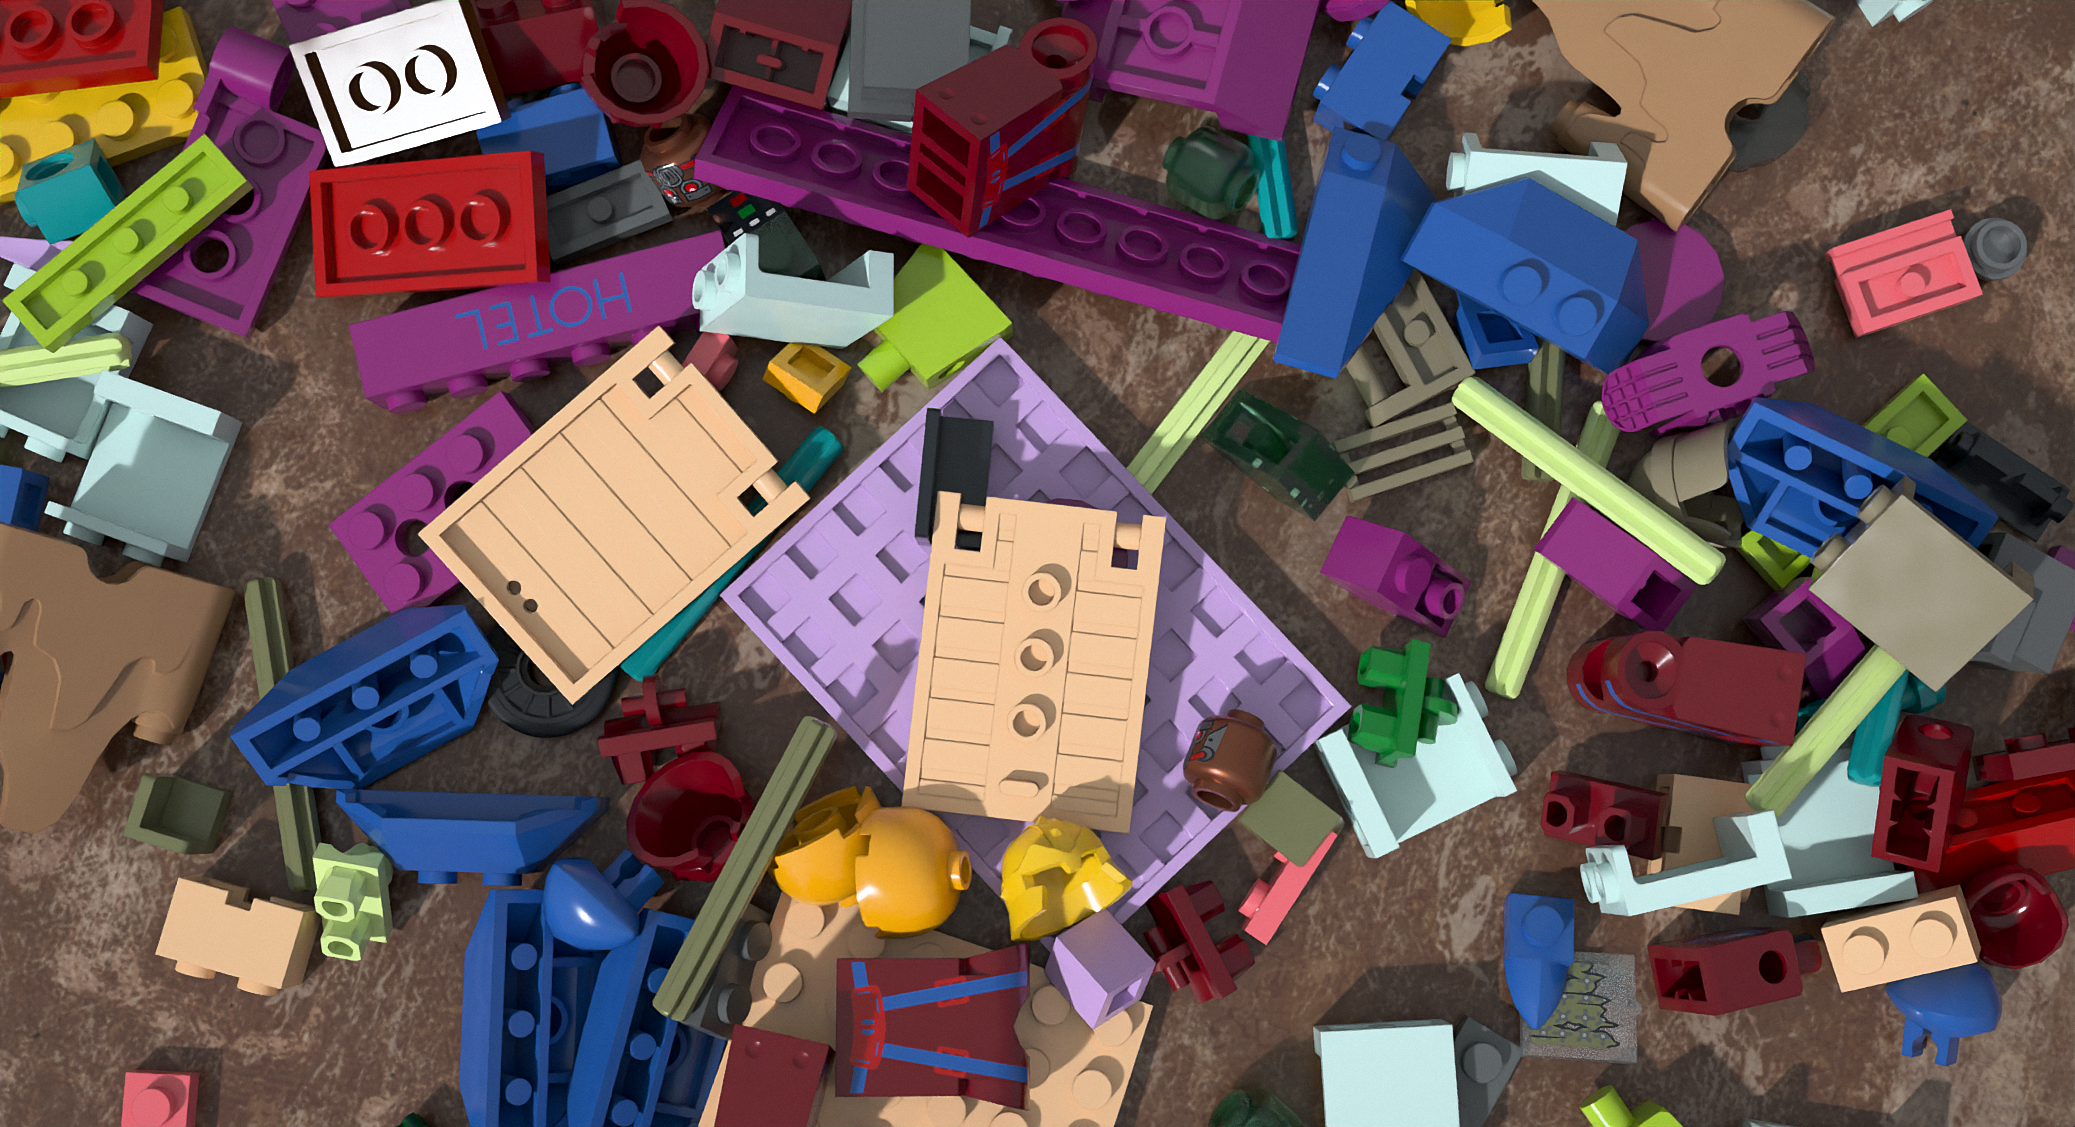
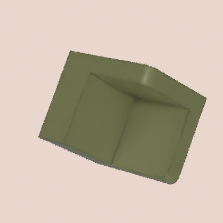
(177, 813)
(1291, 819)

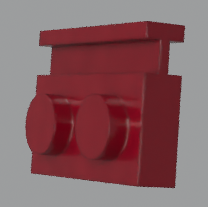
(2026, 758)

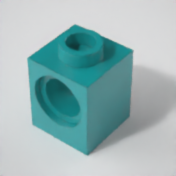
(68, 191)

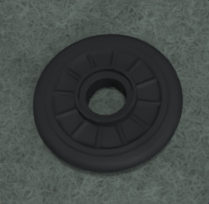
(533, 707)

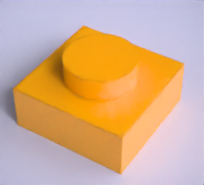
(806, 374)

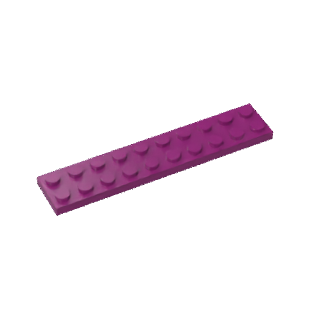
(1059, 234)

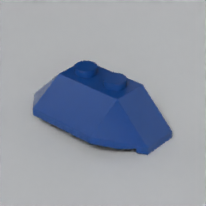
(1539, 267)
(1810, 470)
(371, 701)
(470, 830)
(521, 1014)
(630, 1057)

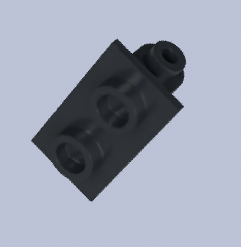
(2004, 481)

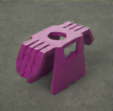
(1670, 381)

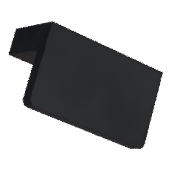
(955, 461)

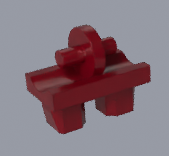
(657, 722)
(1604, 813)
(1185, 947)

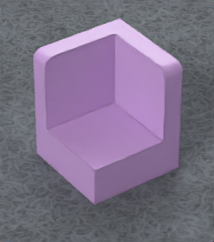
(1099, 968)

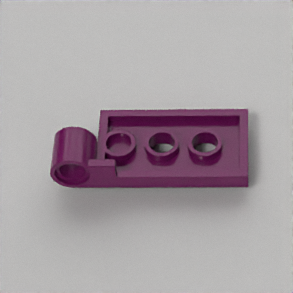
(274, 155)
(422, 490)

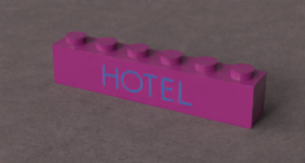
(530, 326)

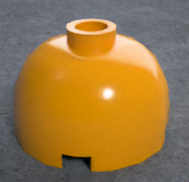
(820, 852)
(910, 872)

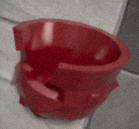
(645, 64)
(690, 816)

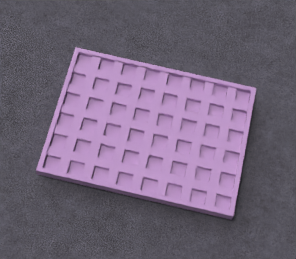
(849, 596)

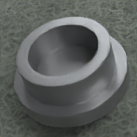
(1995, 248)

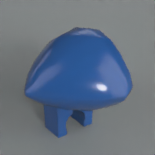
(594, 907)
(1948, 1007)

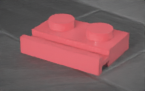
(1903, 274)

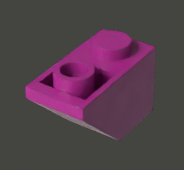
(1615, 567)
(1396, 575)
(1803, 623)

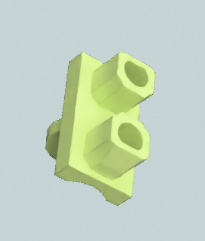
(352, 898)

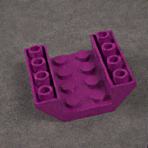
(1204, 55)

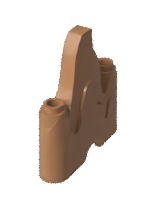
(1679, 82)
(88, 662)

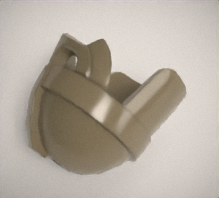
(1681, 481)

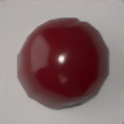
(2015, 916)

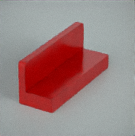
(2007, 824)

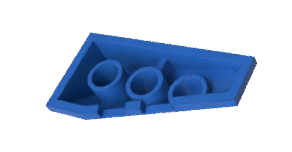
(1350, 251)

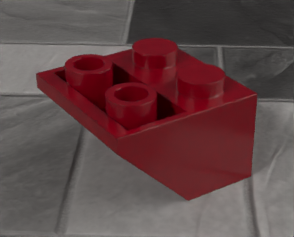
(537, 40)
(779, 46)

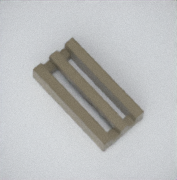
(1451, 435)

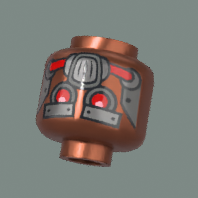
(670, 161)
(1229, 760)

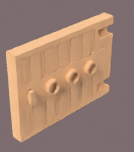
(612, 516)
(1033, 663)

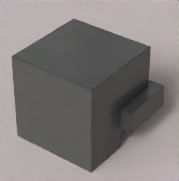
(900, 49)
(2039, 630)

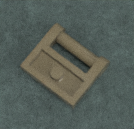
(1420, 350)

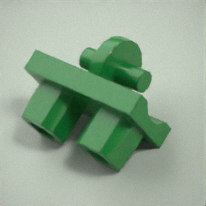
(1410, 706)

